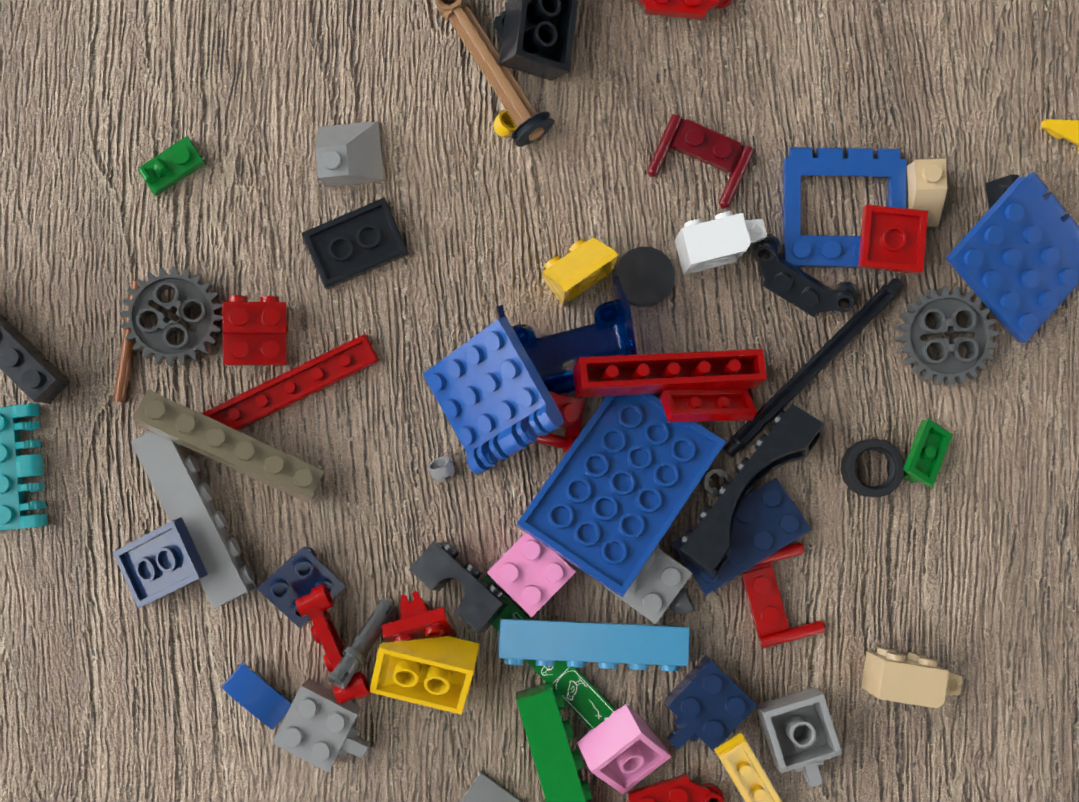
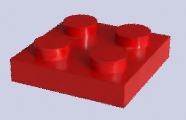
(893, 239)

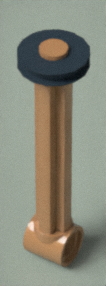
(529, 123)

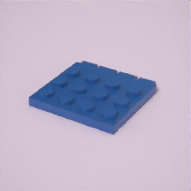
(1021, 257)

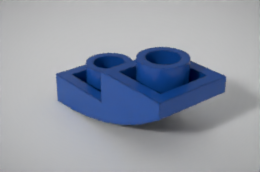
(257, 695)

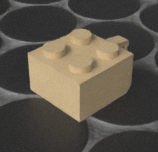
(908, 679)

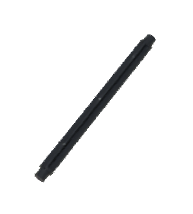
(813, 367)

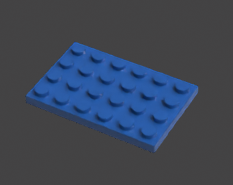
(620, 488)

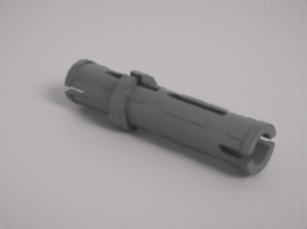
(355, 654)

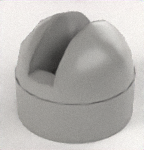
(441, 468)

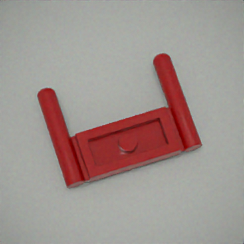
(767, 604)

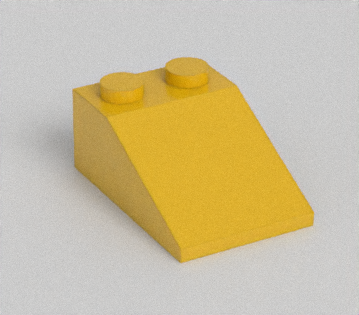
(579, 269)
(426, 671)

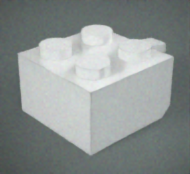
(717, 241)

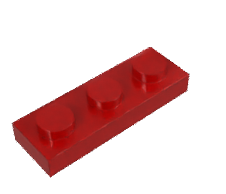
(707, 405)

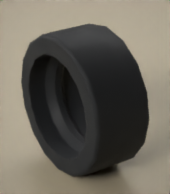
(895, 461)

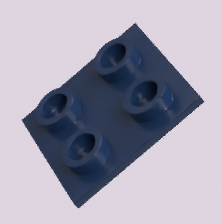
(297, 579)

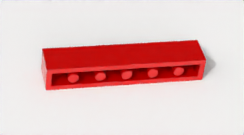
(668, 371)

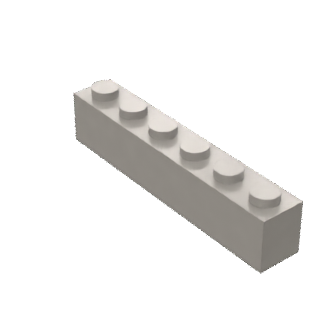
(185, 496)

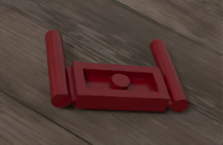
(706, 147)

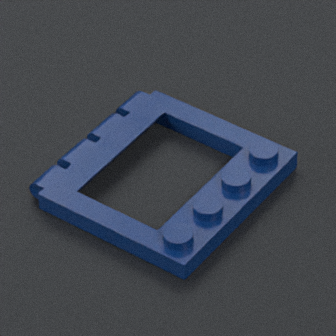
(825, 250)

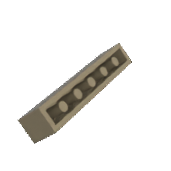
(227, 446)

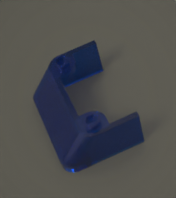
(558, 353)

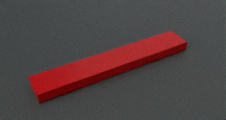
(295, 384)

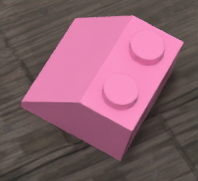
(623, 750)

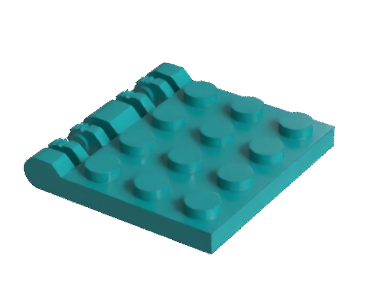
(17, 466)

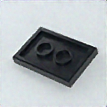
(355, 243)

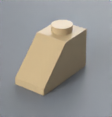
(927, 187)

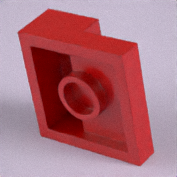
(254, 332)

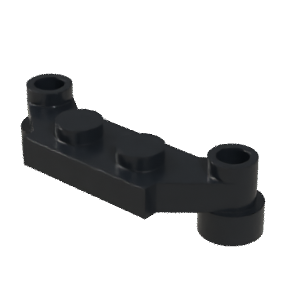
(798, 286)

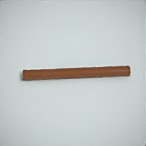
(125, 361)

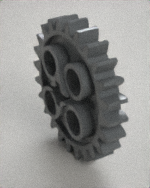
(158, 339)
(948, 363)

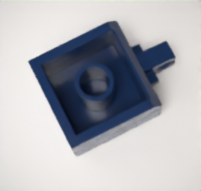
(707, 706)

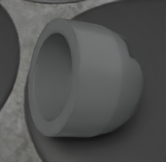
(682, 603)

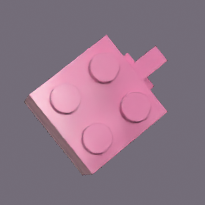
(530, 573)

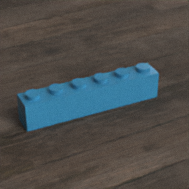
(593, 642)

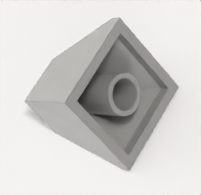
(349, 154)

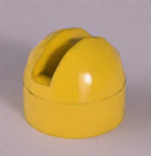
(504, 125)

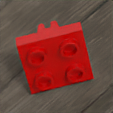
(418, 622)

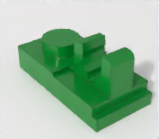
(171, 166)
(927, 453)

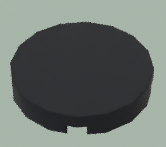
(645, 276)

